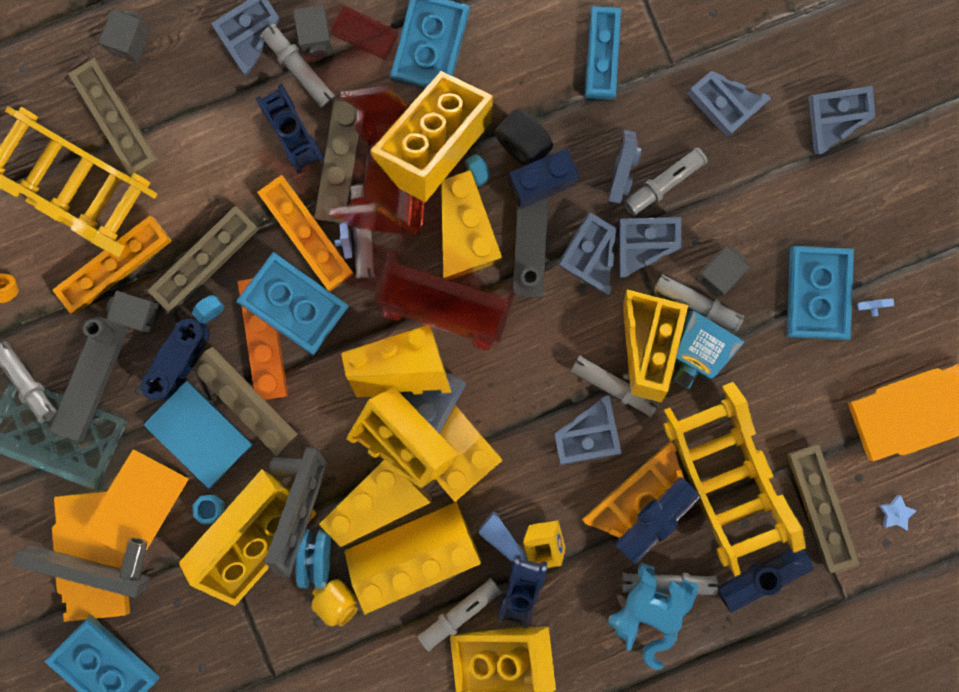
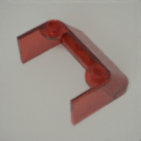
(383, 204)
(441, 304)

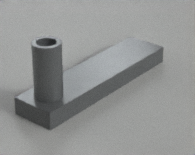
(530, 250)
(89, 378)
(298, 508)
(122, 581)

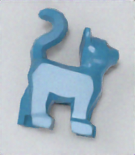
(654, 610)

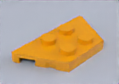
(648, 483)

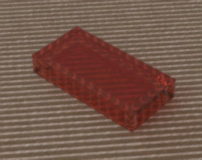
(364, 32)

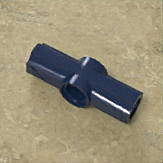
(657, 520)
(746, 587)

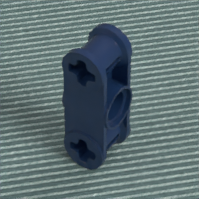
(280, 113)
(175, 359)
(522, 591)

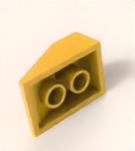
(474, 455)
(503, 660)

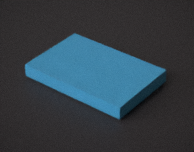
(429, 41)
(820, 293)
(292, 303)
(198, 434)
(100, 662)

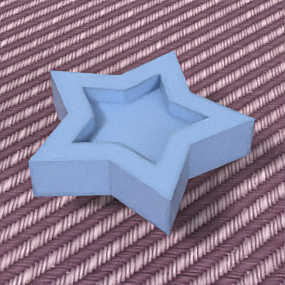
(345, 241)
(875, 305)
(896, 513)

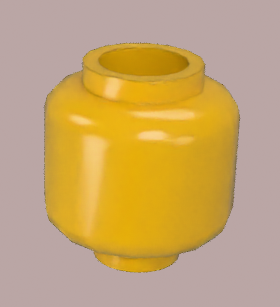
(334, 603)

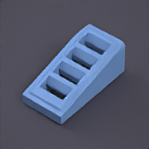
(497, 535)

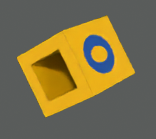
(545, 543)

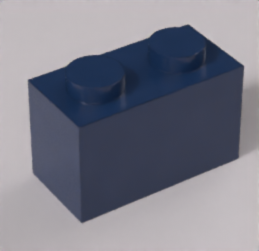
(543, 178)

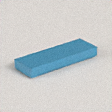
(603, 53)

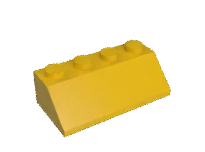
(433, 135)
(235, 547)
(411, 557)

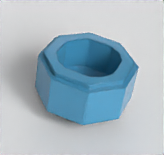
(478, 168)
(208, 309)
(208, 509)

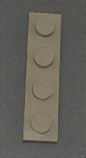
(113, 117)
(338, 163)
(203, 259)
(244, 401)
(823, 508)

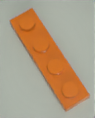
(264, 354)

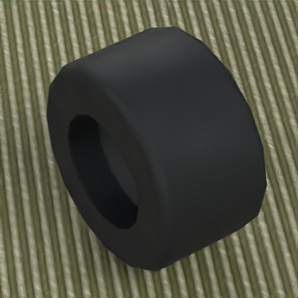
(523, 137)

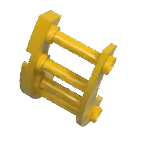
(59, 207)
(755, 466)

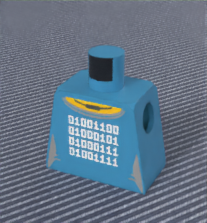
(703, 349)

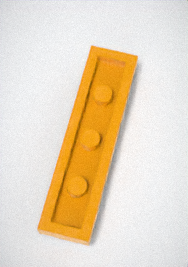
(305, 233)
(107, 269)

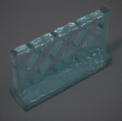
(51, 460)

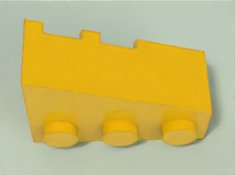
(465, 229)
(652, 342)
(400, 361)
(402, 437)
(374, 503)

